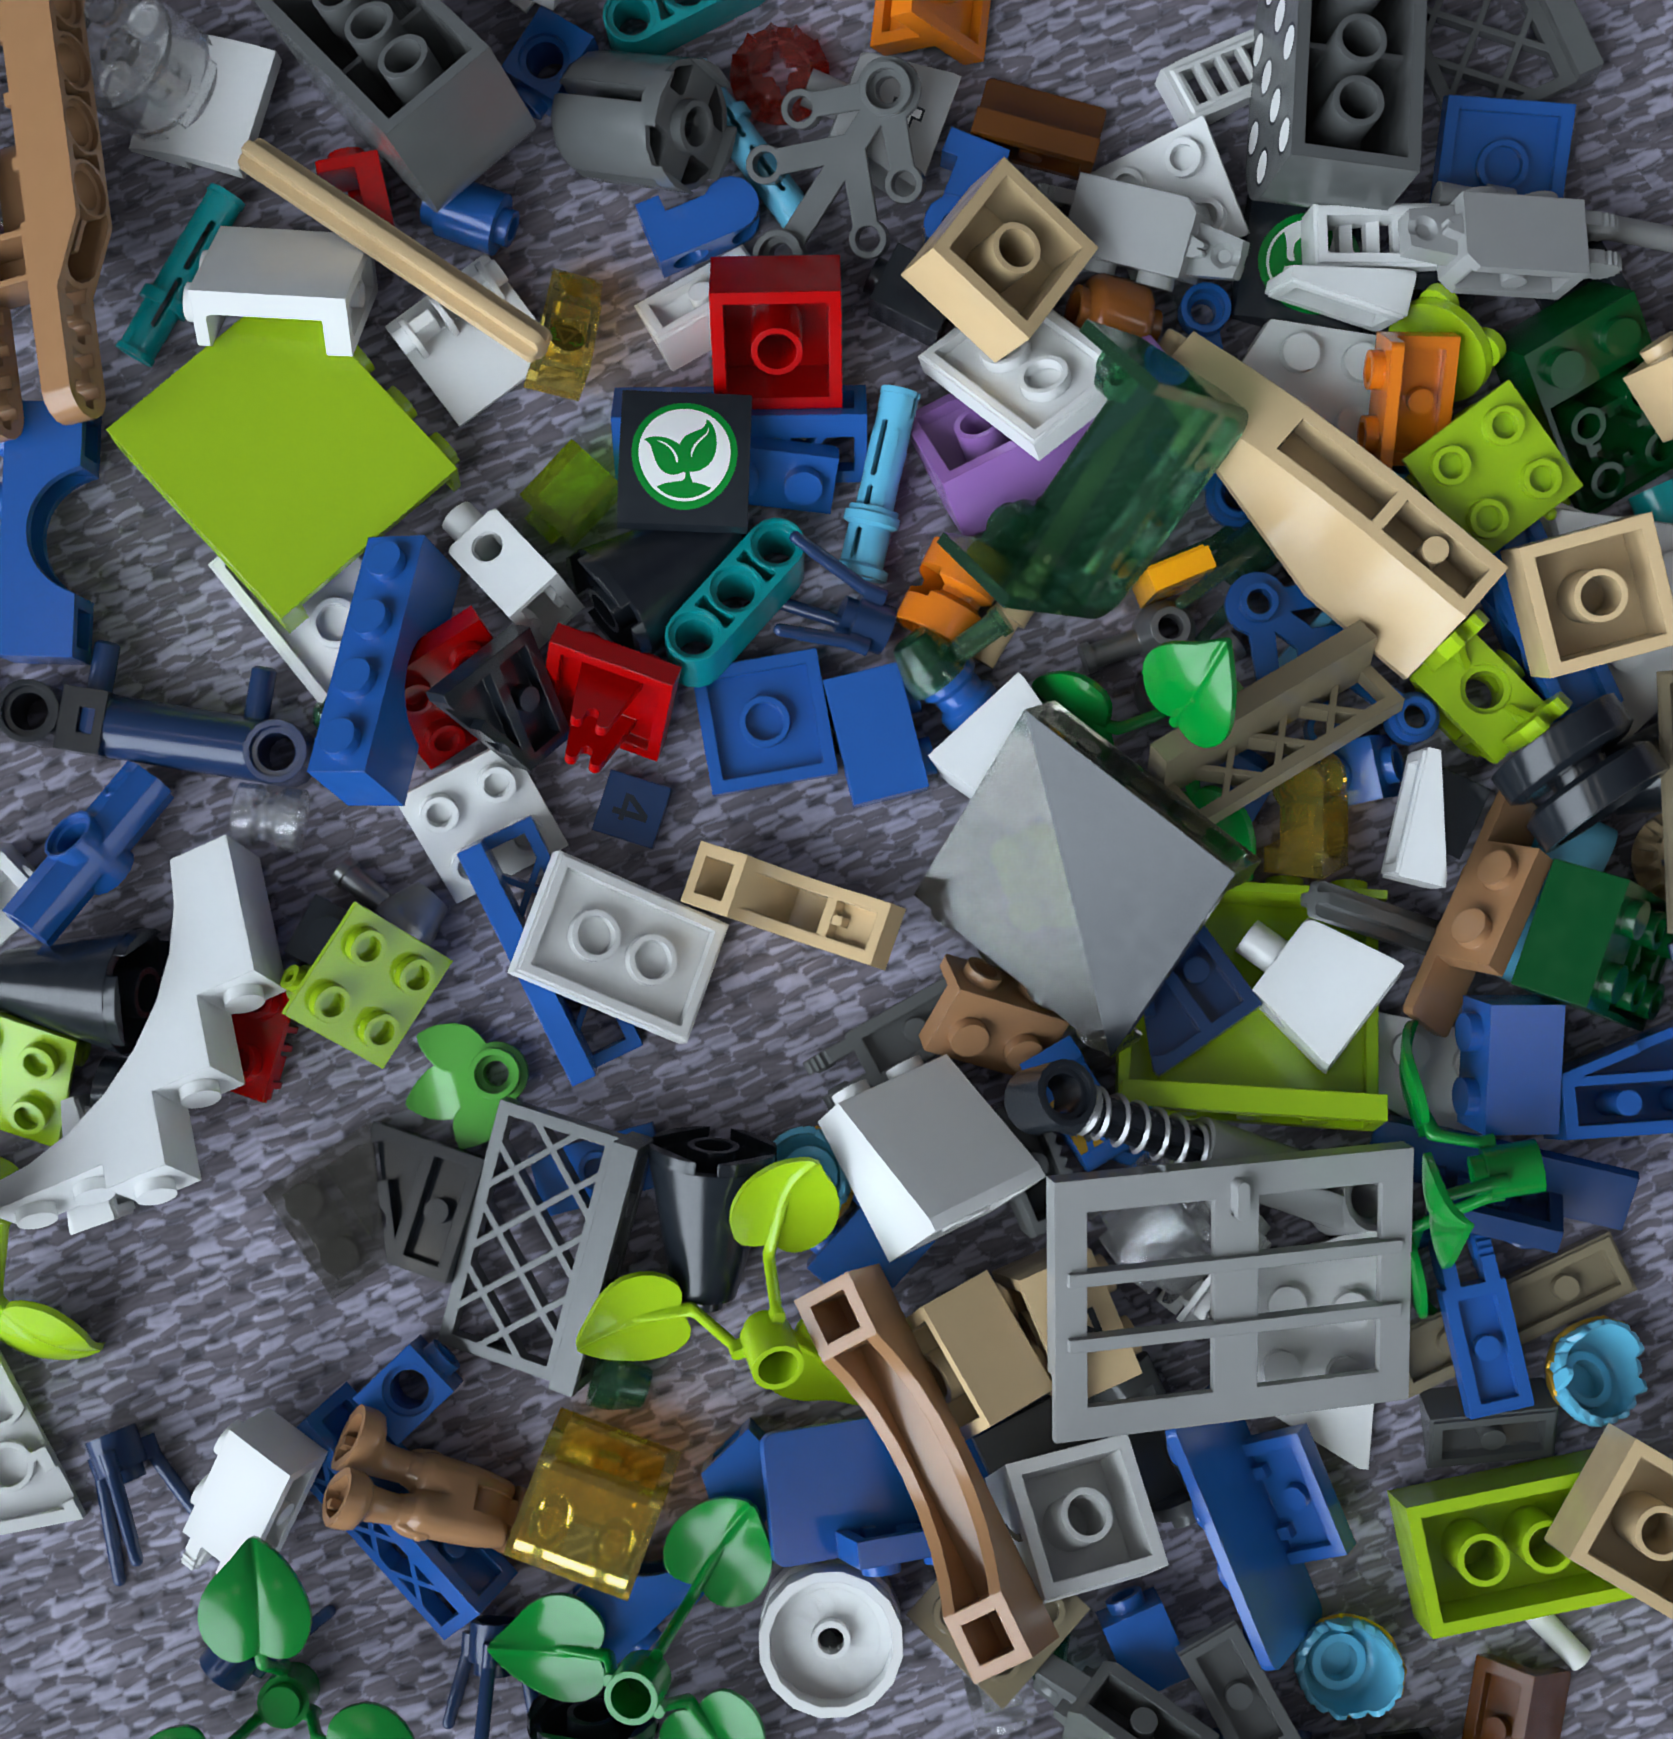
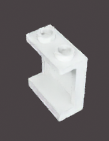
(283, 278)

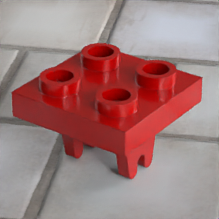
(430, 662)
(610, 696)

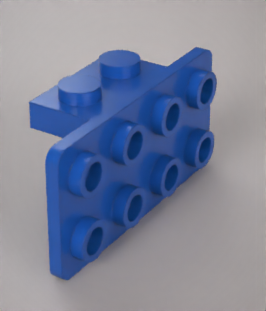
(840, 1497)
(1265, 1516)

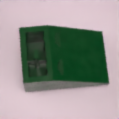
(1571, 375)
(1597, 945)

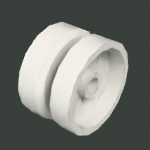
(822, 1671)

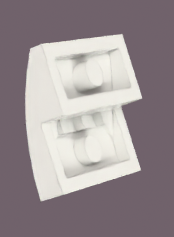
(232, 115)

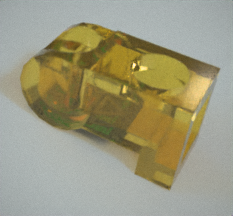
(572, 316)
(1311, 822)

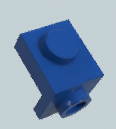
(1371, 768)

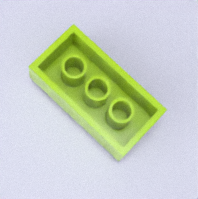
(1480, 1550)

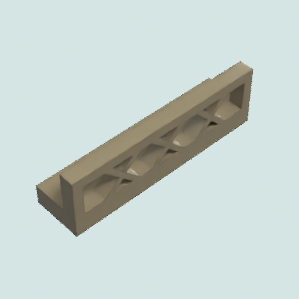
(1270, 705)

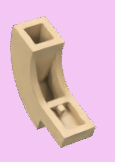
(793, 905)

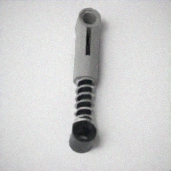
(1088, 1109)

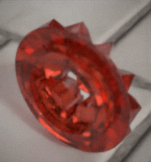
(755, 58)

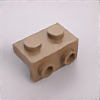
(988, 1018)

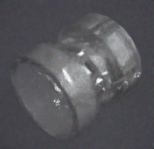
(272, 817)

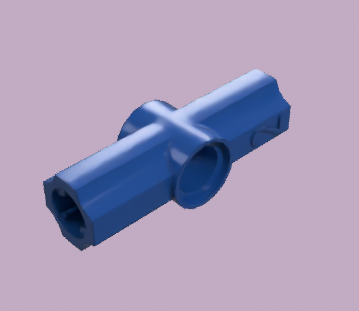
(88, 853)

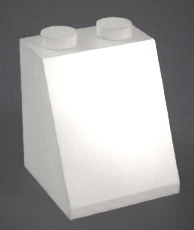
(925, 1153)

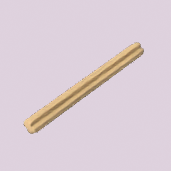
(395, 250)

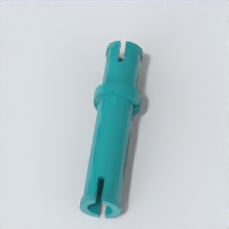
(142, 340)

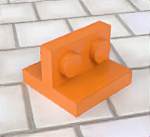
(950, 25)

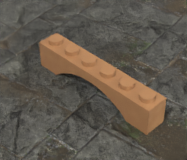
(978, 1569)

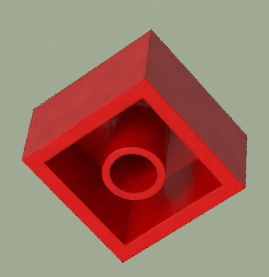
(777, 329)

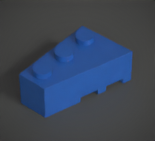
(1620, 1089)

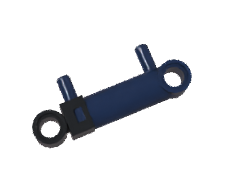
(157, 733)

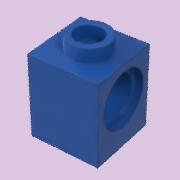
(545, 42)
(402, 1412)
(1142, 1636)

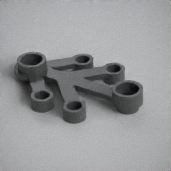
(846, 156)

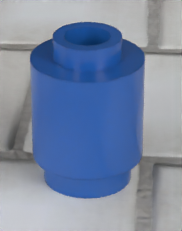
(475, 219)

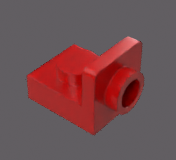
(360, 175)

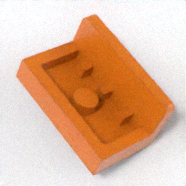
(1410, 392)

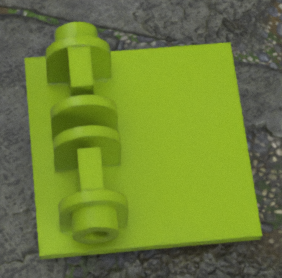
(1492, 469)
(364, 985)
(35, 1077)

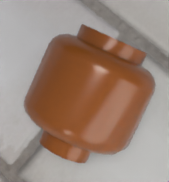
(1116, 304)

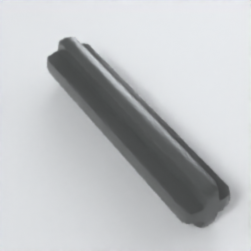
(1369, 916)

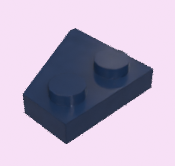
(1196, 1004)

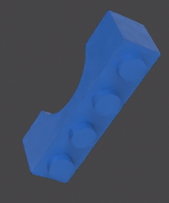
(40, 468)
(364, 733)
(633, 1624)

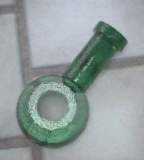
(932, 662)
(619, 1385)

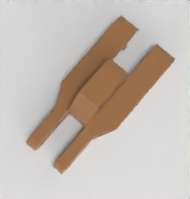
(51, 210)

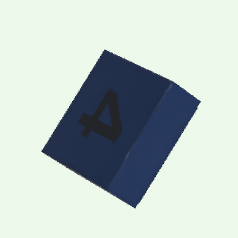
(632, 809)

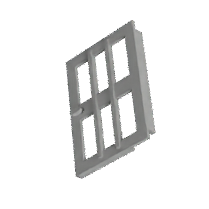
(1233, 1266)

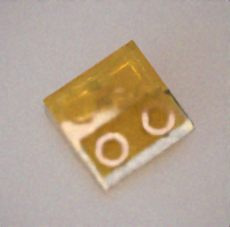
(592, 1504)

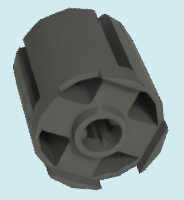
(643, 120)

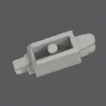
(1149, 232)
(1510, 243)

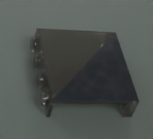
(1081, 875)

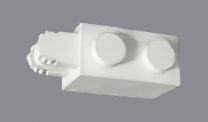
(252, 1488)

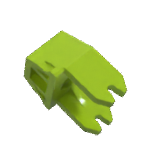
(1515, 710)

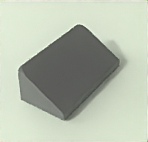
(1510, 1435)

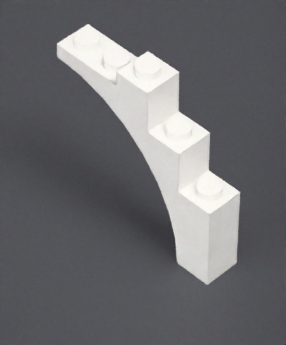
(187, 1055)

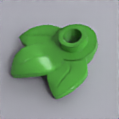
(458, 1080)

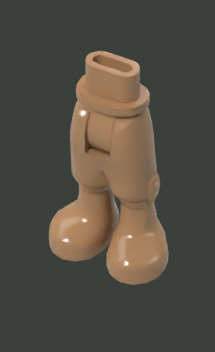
(445, 1498)

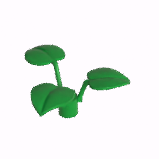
(1185, 682)
(1494, 1175)
(264, 1612)
(560, 1636)

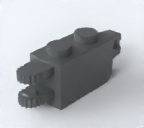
(1112, 1704)

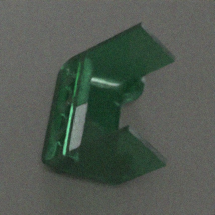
(1116, 490)

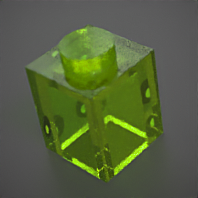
(569, 496)

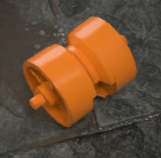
(945, 600)

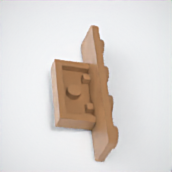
(1481, 917)

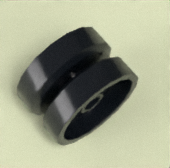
(1582, 777)

